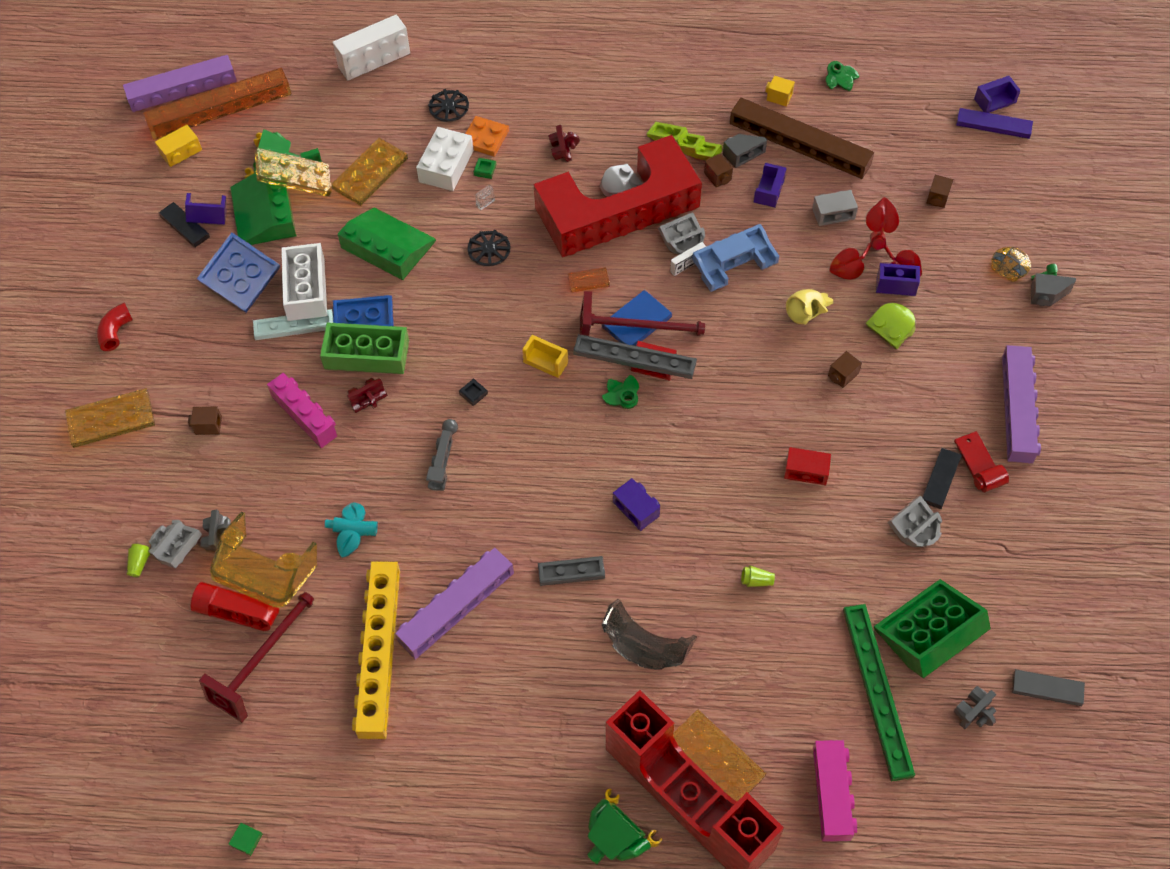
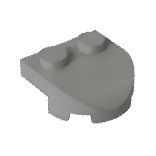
(618, 179)
(682, 233)
(917, 524)
(173, 543)

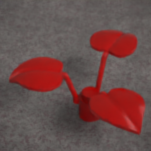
(878, 219)

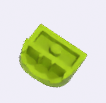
(893, 323)

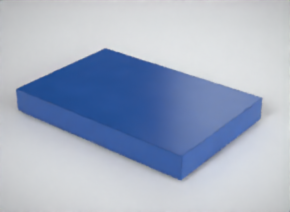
(643, 308)
(364, 311)

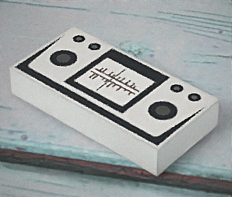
(684, 260)

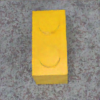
(178, 145)

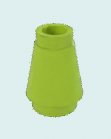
(137, 559)
(756, 577)

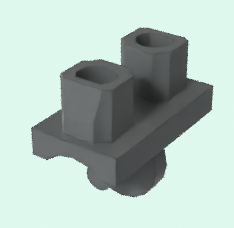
(215, 526)
(969, 714)

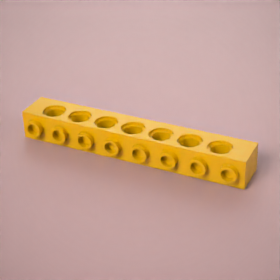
(376, 726)

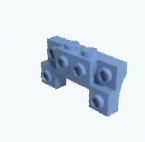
(732, 252)

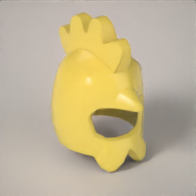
(807, 305)

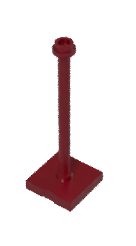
(588, 319)
(226, 697)

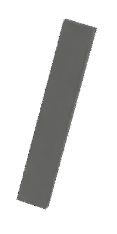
(635, 356)

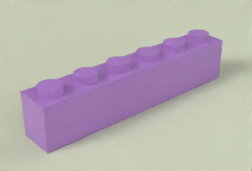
(179, 83)
(1020, 404)
(454, 603)

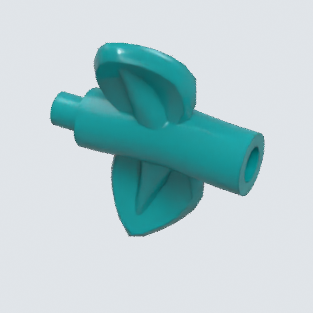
(351, 528)

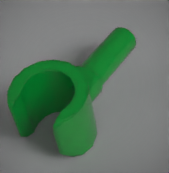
(1051, 269)

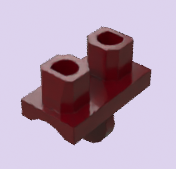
(565, 143)
(366, 395)

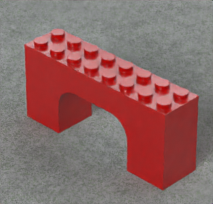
(583, 222)
(733, 831)

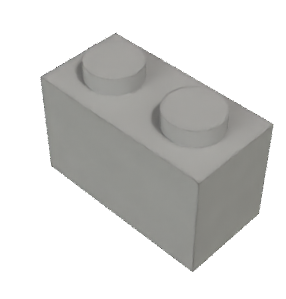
(835, 207)

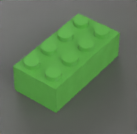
(365, 348)

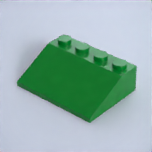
(262, 211)
(385, 242)
(933, 627)

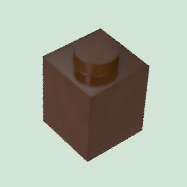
(718, 170)
(939, 191)
(844, 369)
(205, 420)

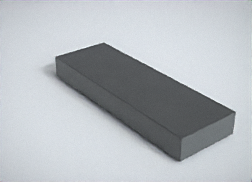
(571, 571)
(1048, 687)

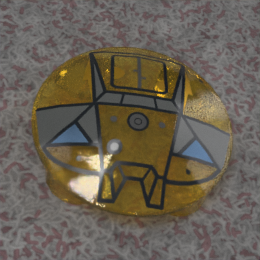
(1011, 263)

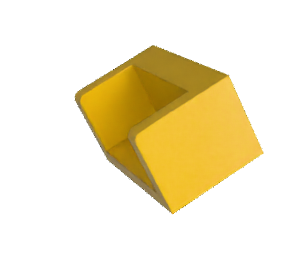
(545, 356)

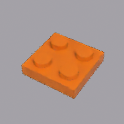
(487, 135)

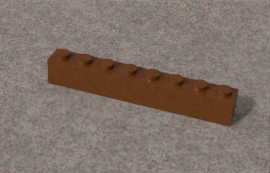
(801, 138)

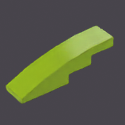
(689, 143)

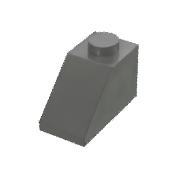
(743, 148)
(1050, 288)

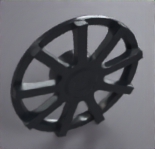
(448, 105)
(489, 247)

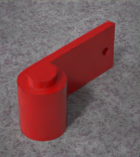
(980, 464)

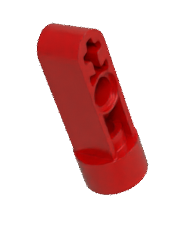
(232, 607)

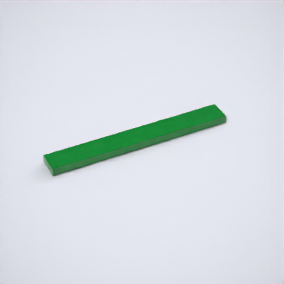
(878, 693)

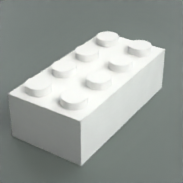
(371, 47)
(304, 282)

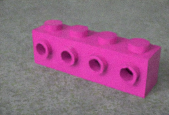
(303, 410)
(833, 791)

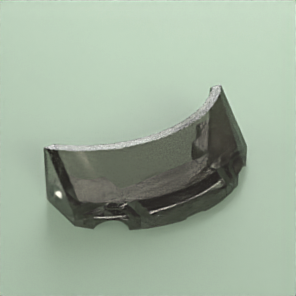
(639, 644)

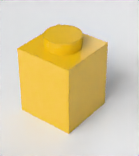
(779, 90)

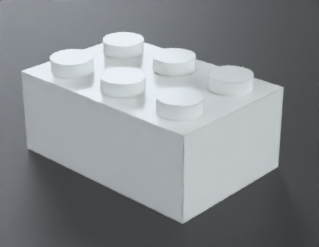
(445, 158)

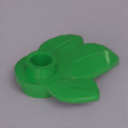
(843, 76)
(619, 392)

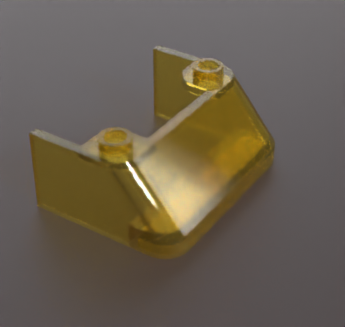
(258, 575)

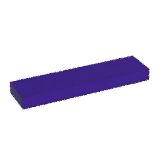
(994, 123)

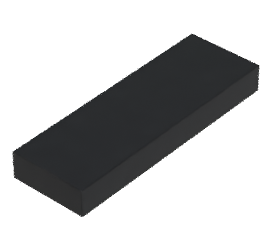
(189, 230)
(941, 478)

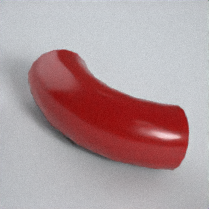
(110, 325)

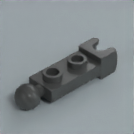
(437, 471)

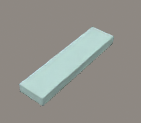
(281, 327)

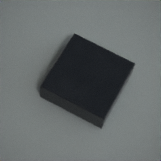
(473, 392)

